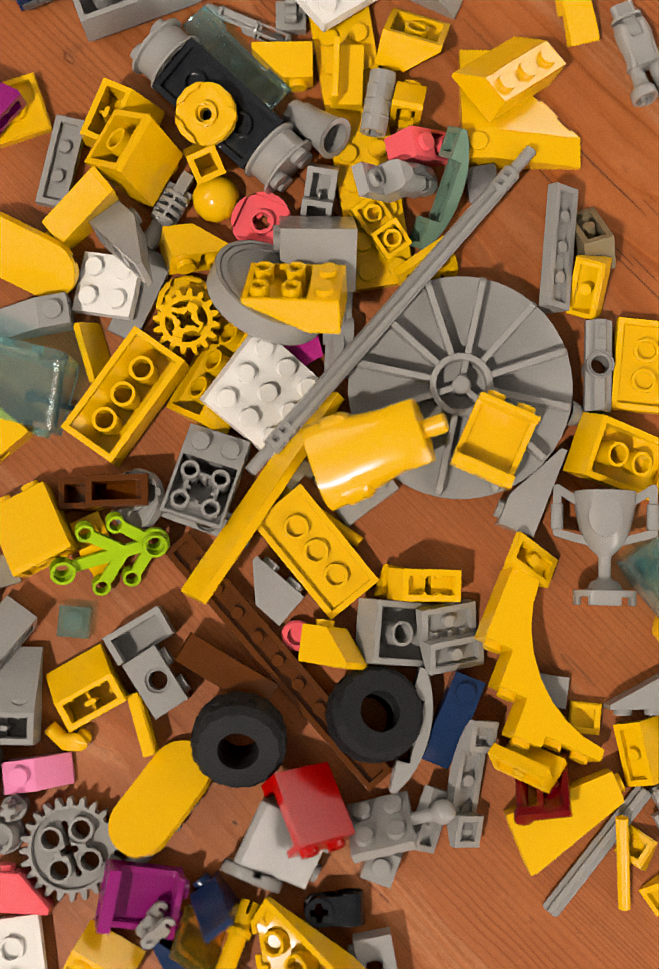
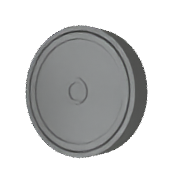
(225, 288)

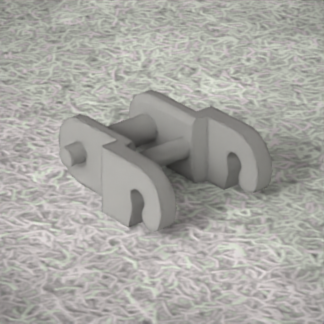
(153, 926)

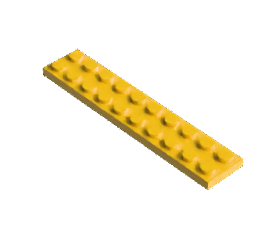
(371, 267)

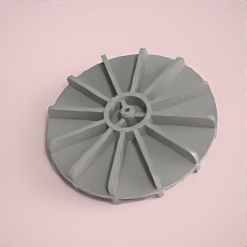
(448, 349)

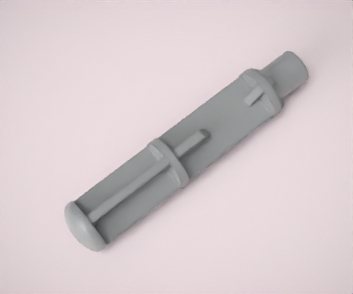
(248, 25)

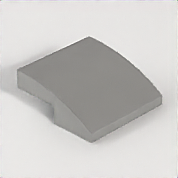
(448, 636)

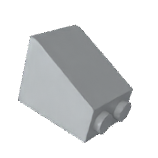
(318, 242)
(267, 845)

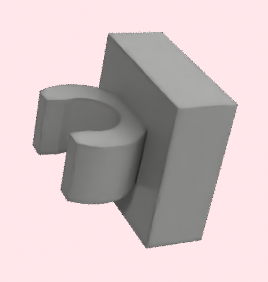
(290, 18)

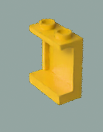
(494, 439)

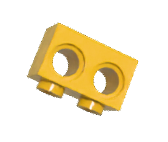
(424, 585)

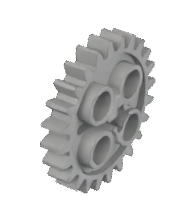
(44, 855)

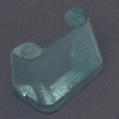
(36, 386)

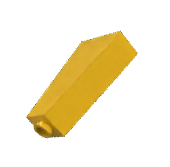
(544, 840)

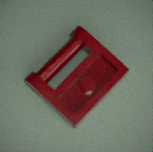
(550, 806)

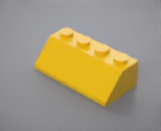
(202, 373)
(126, 396)

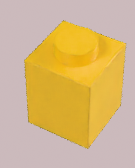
(204, 162)

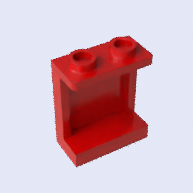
(311, 809)

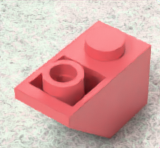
(416, 146)

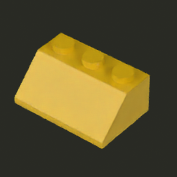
(509, 75)

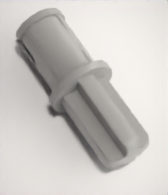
(15, 807)

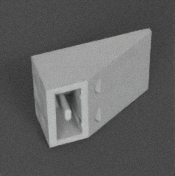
(206, 476)
(21, 697)

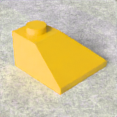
(409, 40)

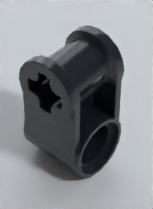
(339, 907)

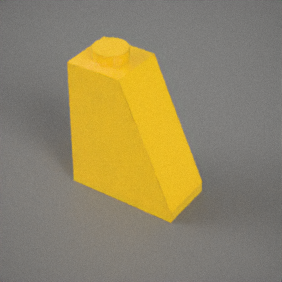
(80, 205)

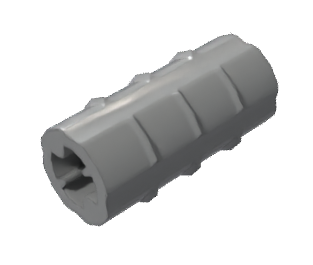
(377, 103)

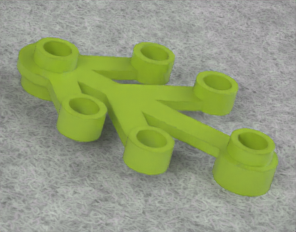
(113, 552)

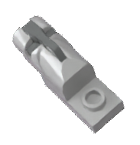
(394, 180)

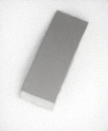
(319, 190)

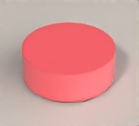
(292, 634)

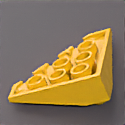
(523, 126)
(293, 943)

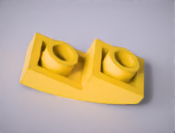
(578, 21)
(381, 227)

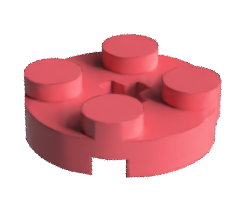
(255, 208)

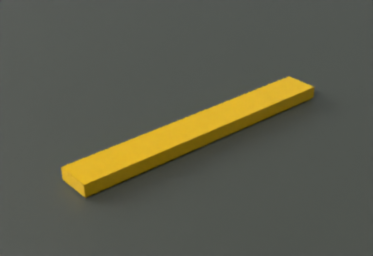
(252, 511)

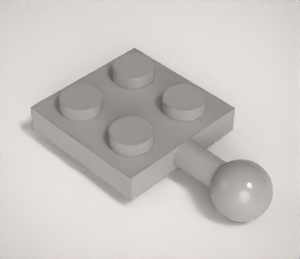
(387, 824)

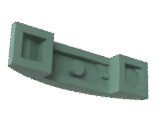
(456, 150)

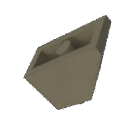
(593, 236)

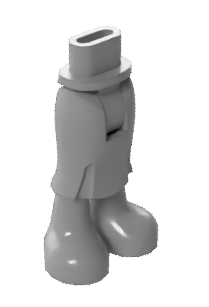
(639, 51)

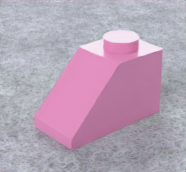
(37, 772)

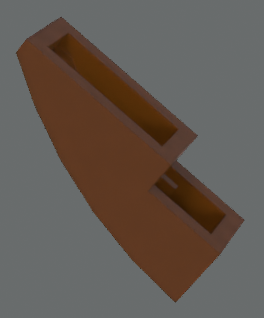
(103, 492)
(223, 668)

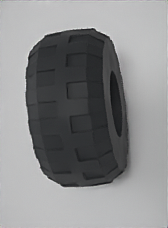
(402, 710)
(245, 715)

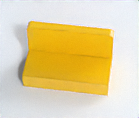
(347, 75)
(639, 750)
(532, 767)

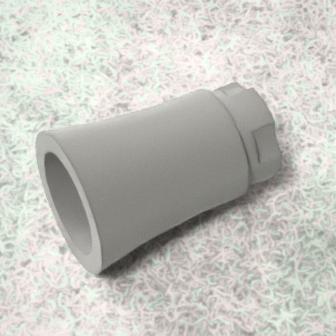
(325, 131)

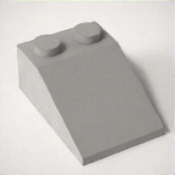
(388, 632)

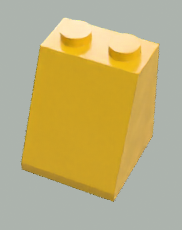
(135, 155)
(34, 530)

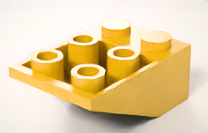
(299, 294)

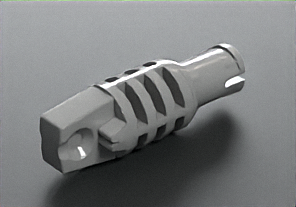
(169, 208)

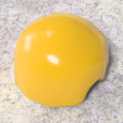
(216, 199)

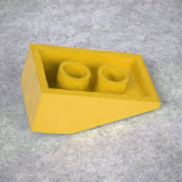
(613, 454)

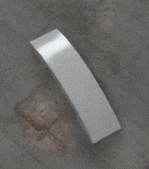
(403, 768)
(465, 782)

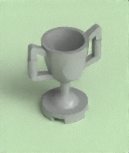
(604, 527)

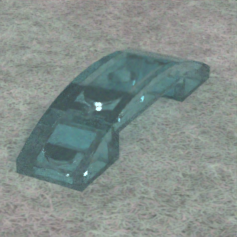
(228, 51)

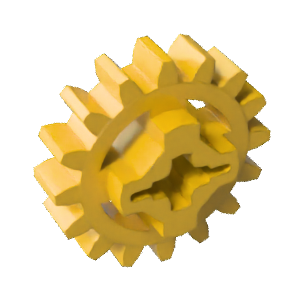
(192, 310)

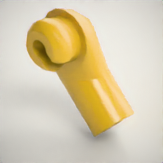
(68, 741)

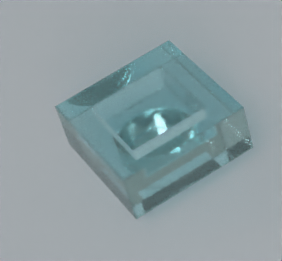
(74, 621)

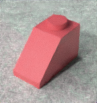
(19, 894)

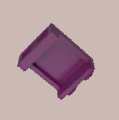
(133, 888)

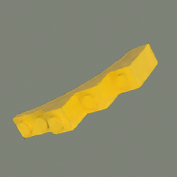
(516, 678)

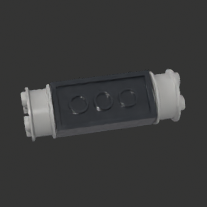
(261, 138)

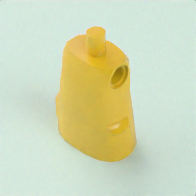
(368, 449)

